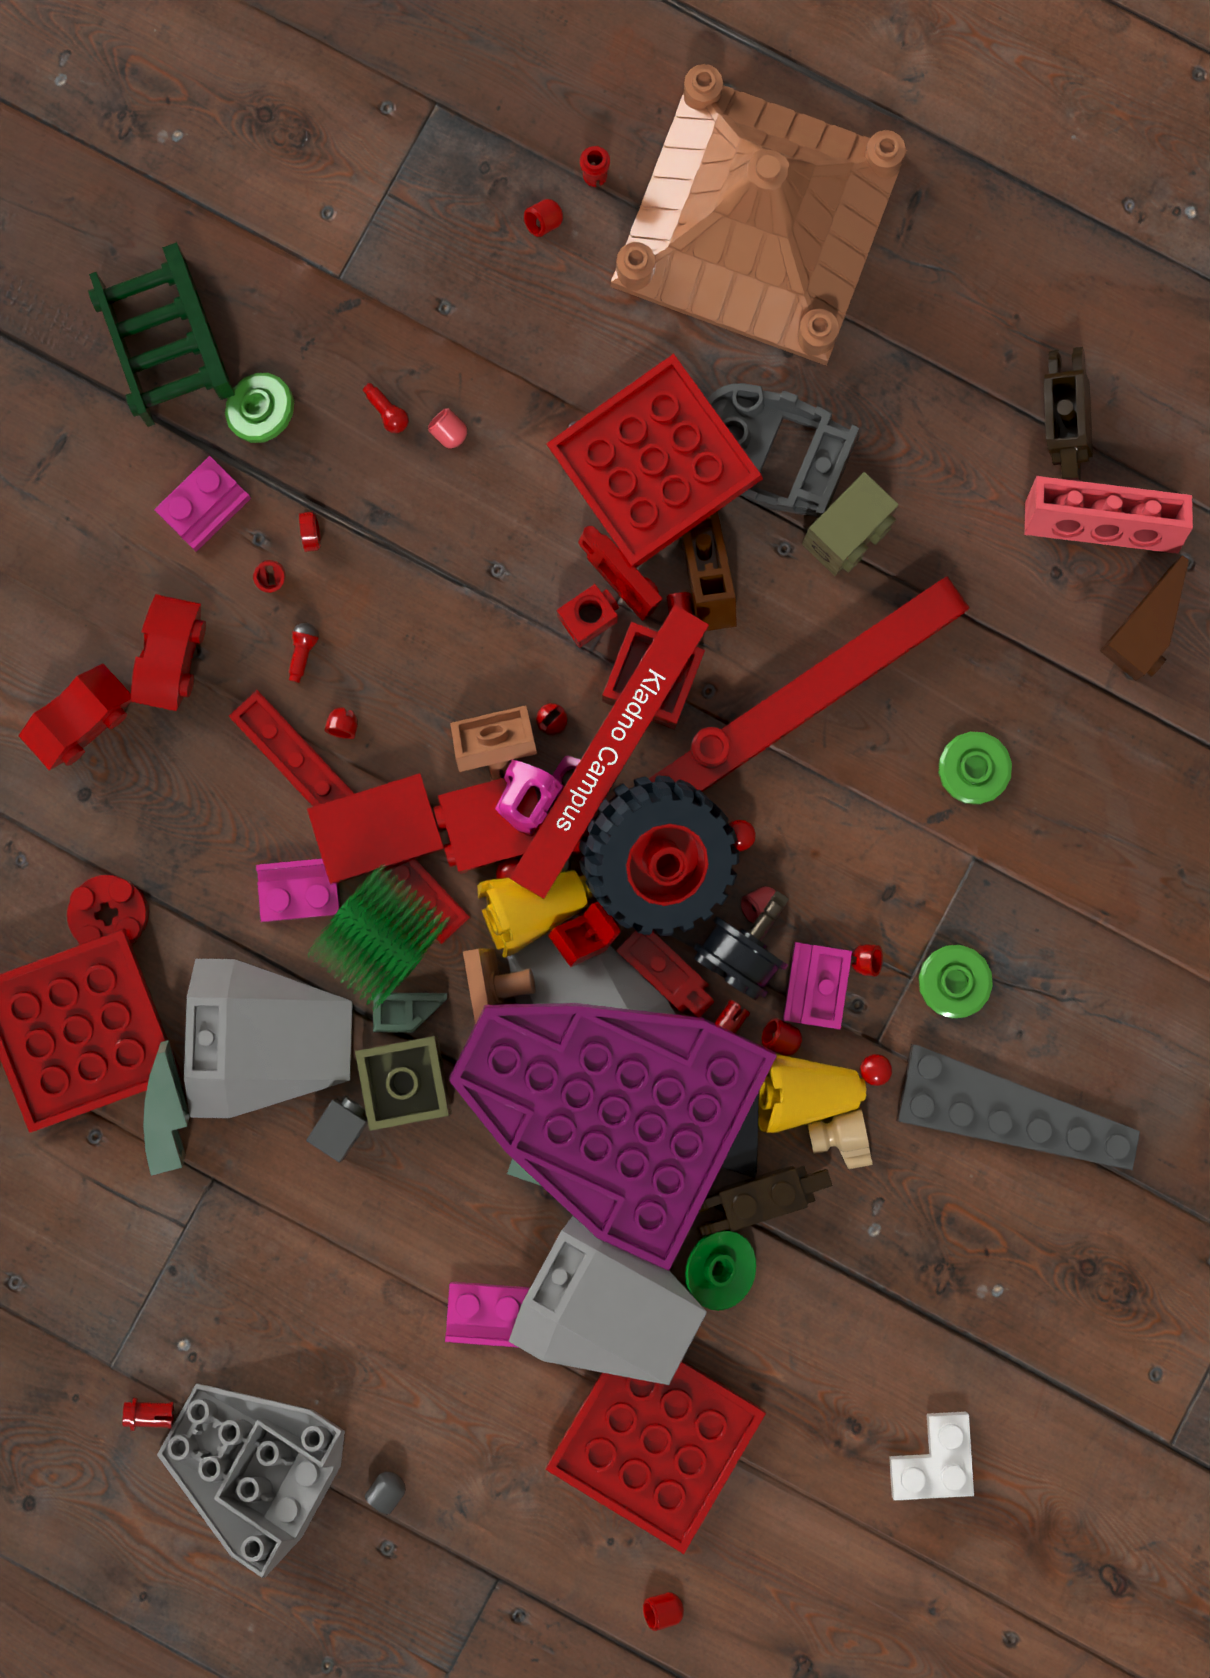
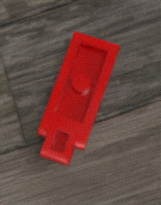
(637, 591)
(666, 972)

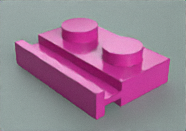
(202, 503)
(296, 891)
(817, 985)
(482, 1313)

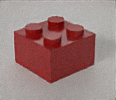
(631, 653)

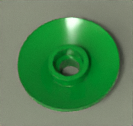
(732, 1275)

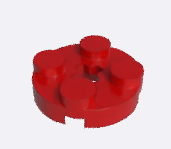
(120, 895)

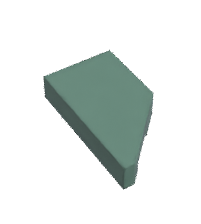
(405, 1011)

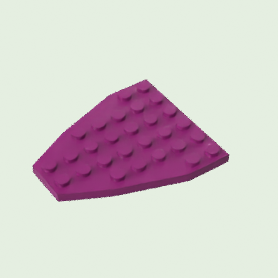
(613, 1110)

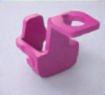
(519, 779)

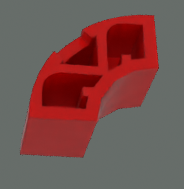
(170, 638)
(76, 717)

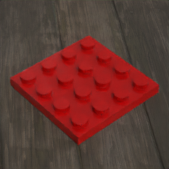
(654, 461)
(78, 1030)
(657, 1449)

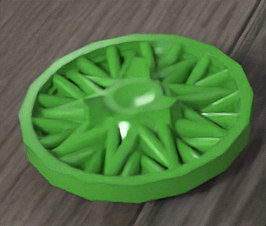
(259, 407)
(975, 768)
(955, 981)

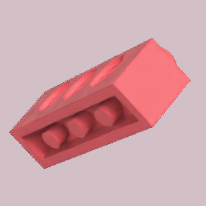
(1108, 514)

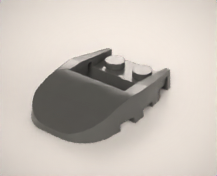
(754, 421)

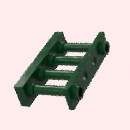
(197, 341)

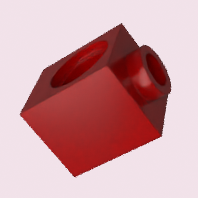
(577, 628)

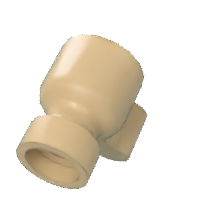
(846, 1133)

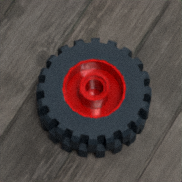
(659, 855)

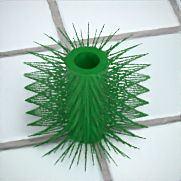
(378, 936)

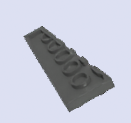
(980, 1105)

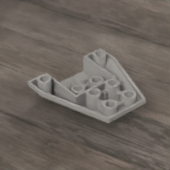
(597, 981)
(260, 1039)
(606, 1311)
(252, 1469)

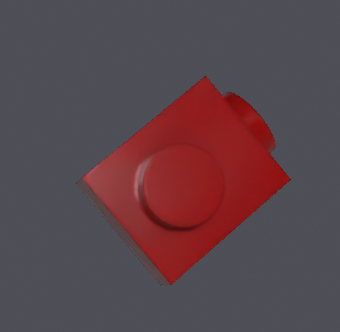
(585, 935)

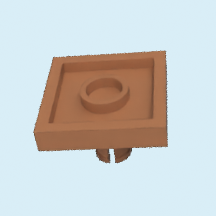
(493, 740)
(487, 985)

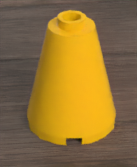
(521, 917)
(806, 1092)

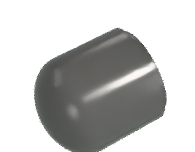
(386, 1492)

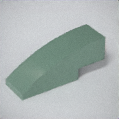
(164, 1114)

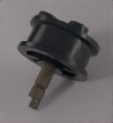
(740, 954)

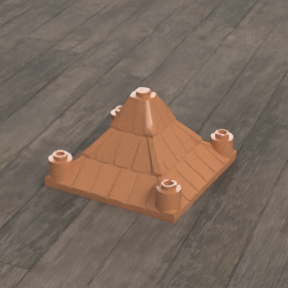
(758, 217)

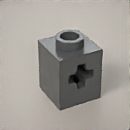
(338, 1128)

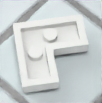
(944, 1470)

